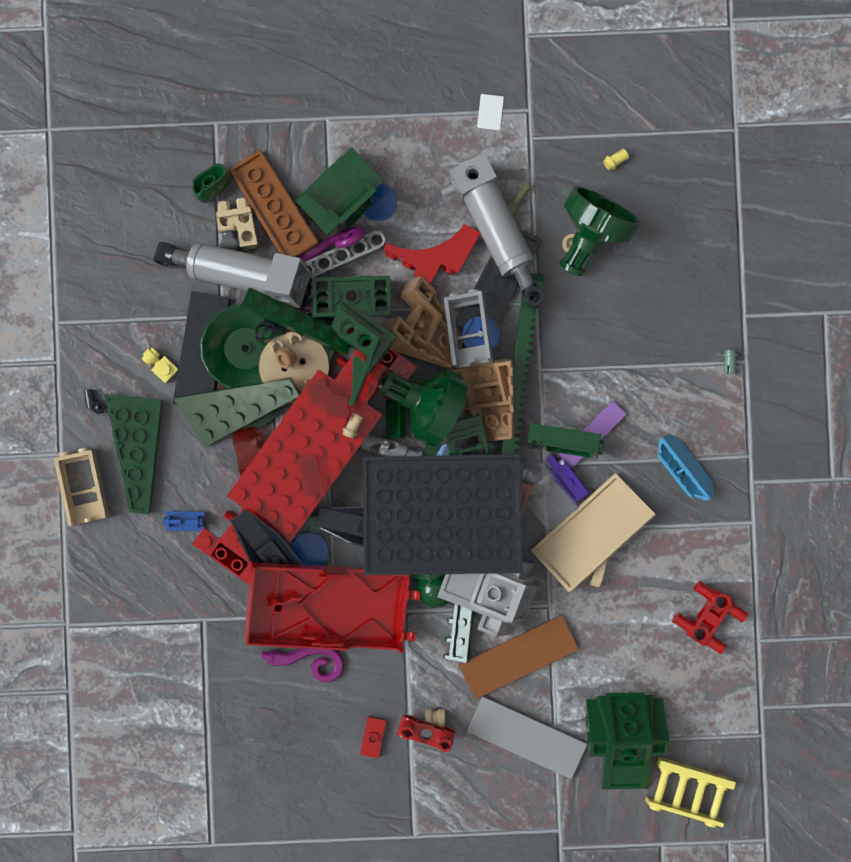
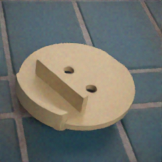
(311, 351)

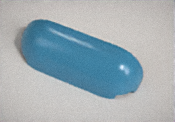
(684, 468)

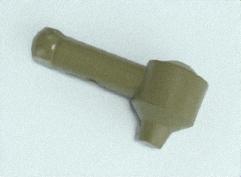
(513, 206)

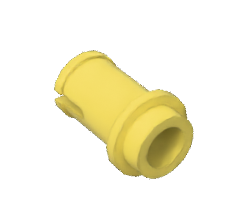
(617, 158)

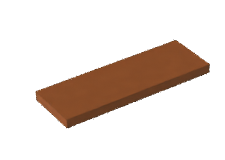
(273, 205)
(518, 656)

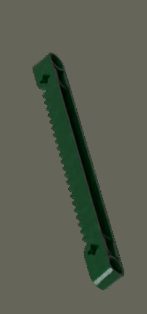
(519, 362)

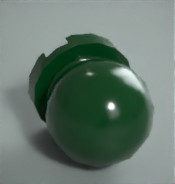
(429, 588)

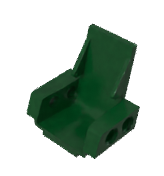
(341, 192)
(365, 328)
(627, 734)

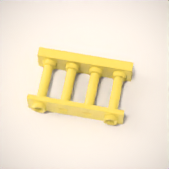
(685, 773)

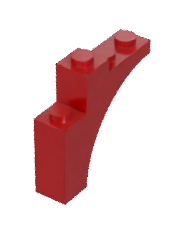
(427, 262)

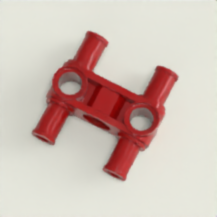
(710, 617)
(411, 728)

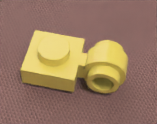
(163, 368)

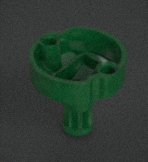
(596, 223)
(432, 404)

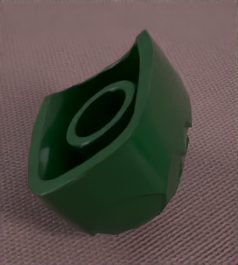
(211, 183)

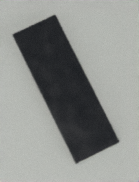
(496, 288)
(192, 374)

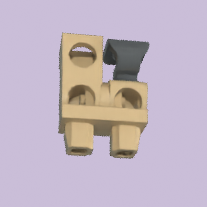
(237, 220)

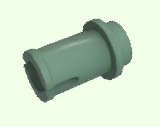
(730, 361)

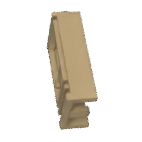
(84, 512)

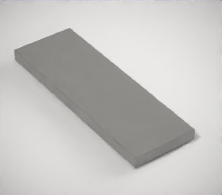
(526, 737)

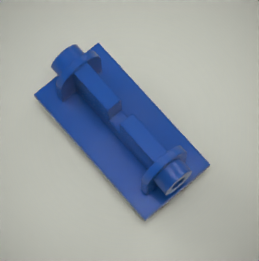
(184, 520)

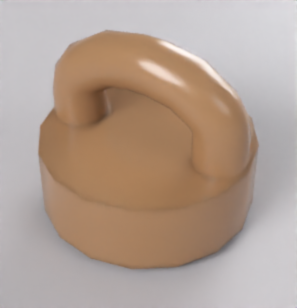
(286, 358)

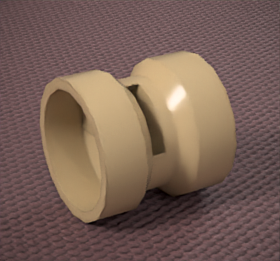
(435, 717)

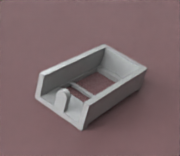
(474, 355)

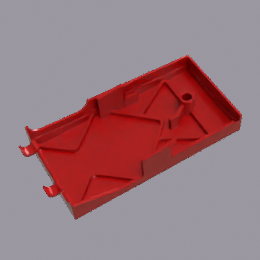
(326, 608)

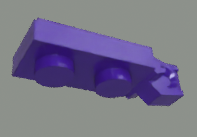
(567, 478)

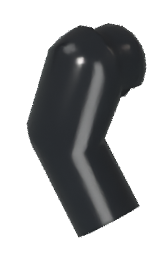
(93, 404)

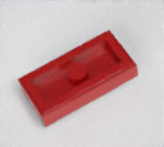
(373, 737)

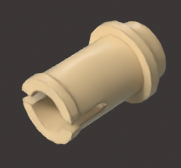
(352, 426)

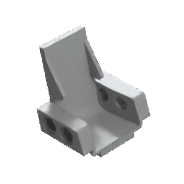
(500, 597)

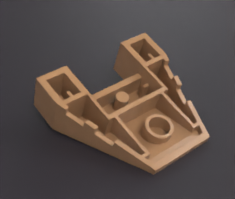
(426, 328)

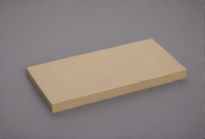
(593, 533)

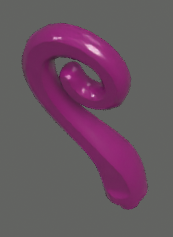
(340, 240)
(279, 658)

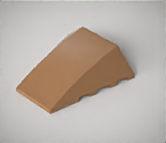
(491, 396)

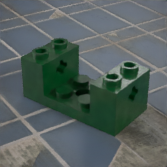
(371, 291)

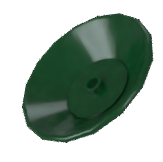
(223, 344)

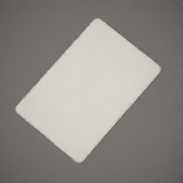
(490, 112)

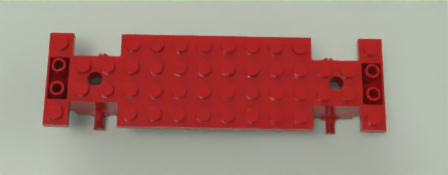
(272, 480)

